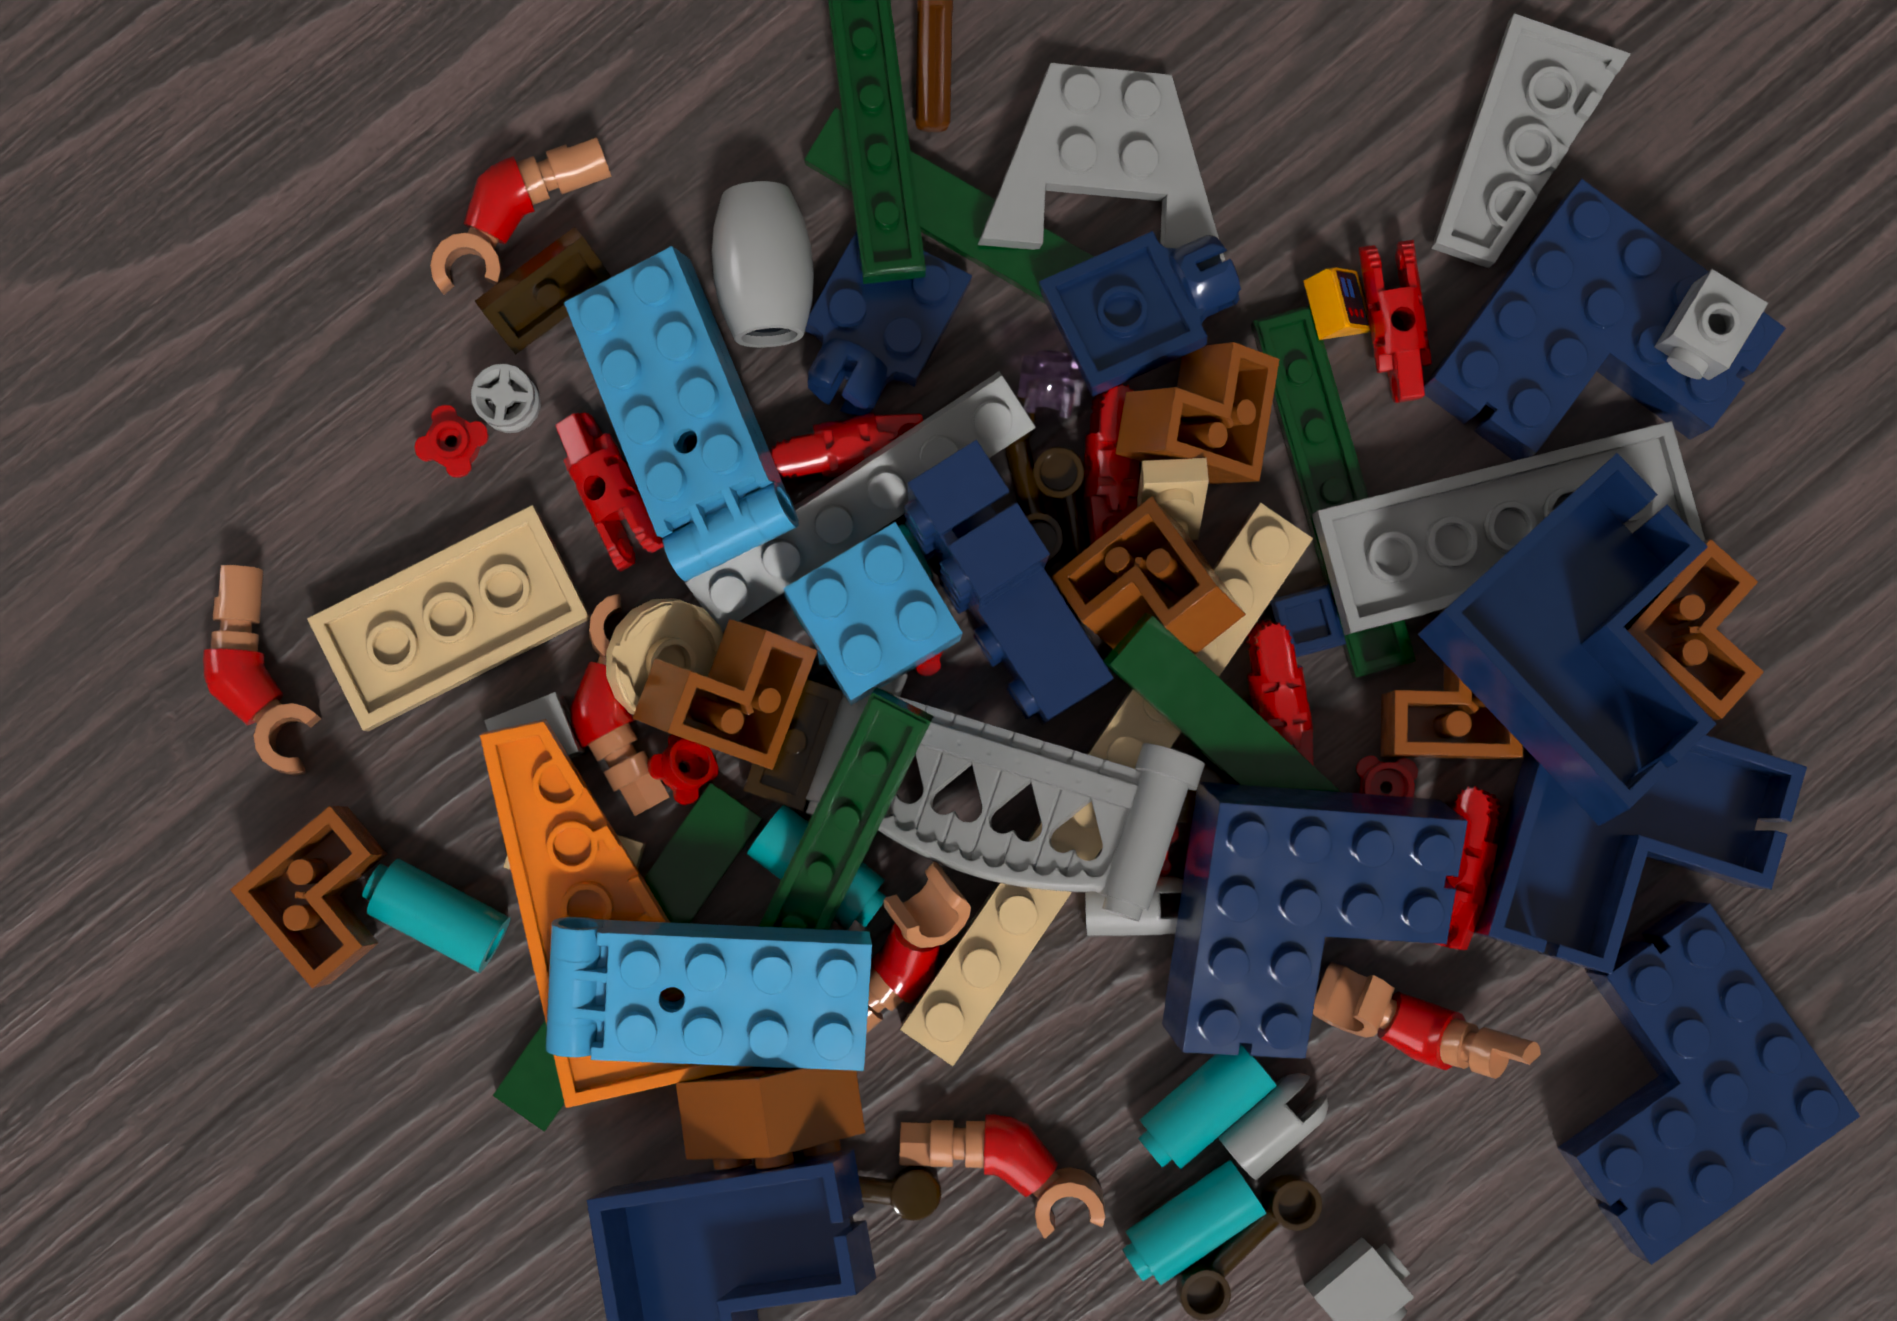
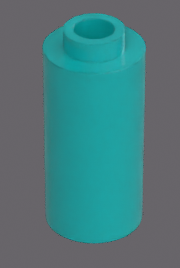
(776, 848)
(435, 914)
(1204, 1107)
(1192, 1224)

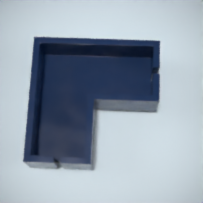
(1580, 302)
(999, 575)
(1551, 647)
(1277, 877)
(1572, 884)
(1731, 1093)
(731, 1241)

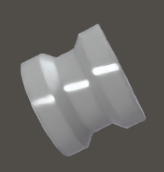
(493, 395)

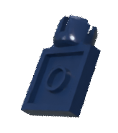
(1139, 306)
(879, 328)

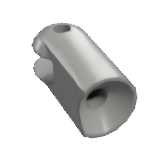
(1151, 923)
(1272, 1127)

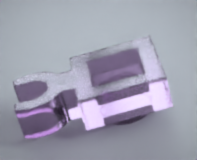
(1050, 381)

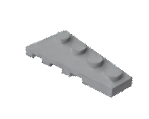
(1527, 119)

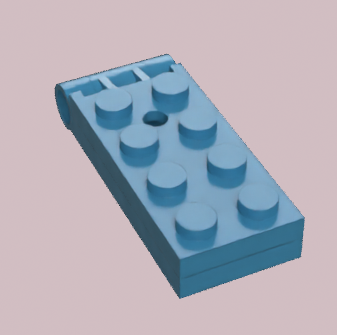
(662, 385)
(745, 1002)

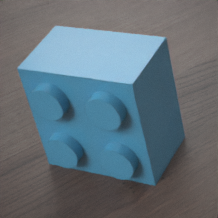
(873, 613)

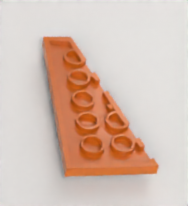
(570, 866)

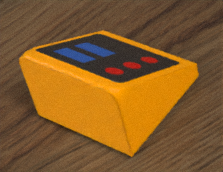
(1337, 303)

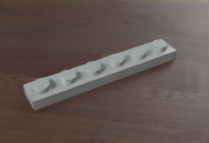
(860, 501)

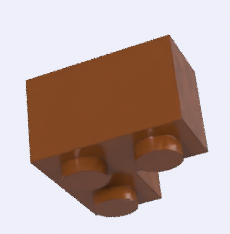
(1212, 413)
(1150, 569)
(1683, 635)
(741, 703)
(1443, 725)
(299, 892)
(768, 1115)

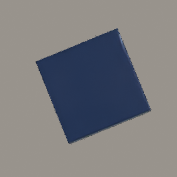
(1310, 618)

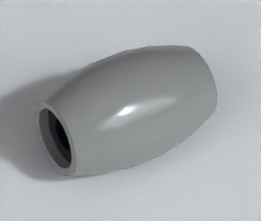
(762, 264)

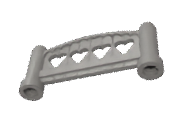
(1131, 806)

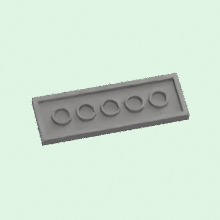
(1434, 540)

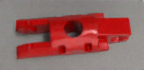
(1394, 350)
(840, 444)
(1109, 478)
(606, 488)
(1279, 685)
(1476, 864)

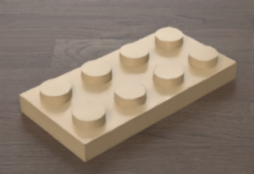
(449, 618)

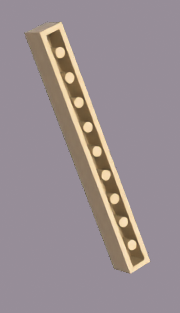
(1017, 916)

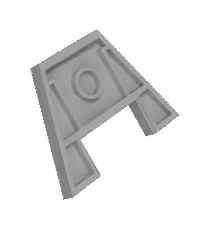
(1102, 138)

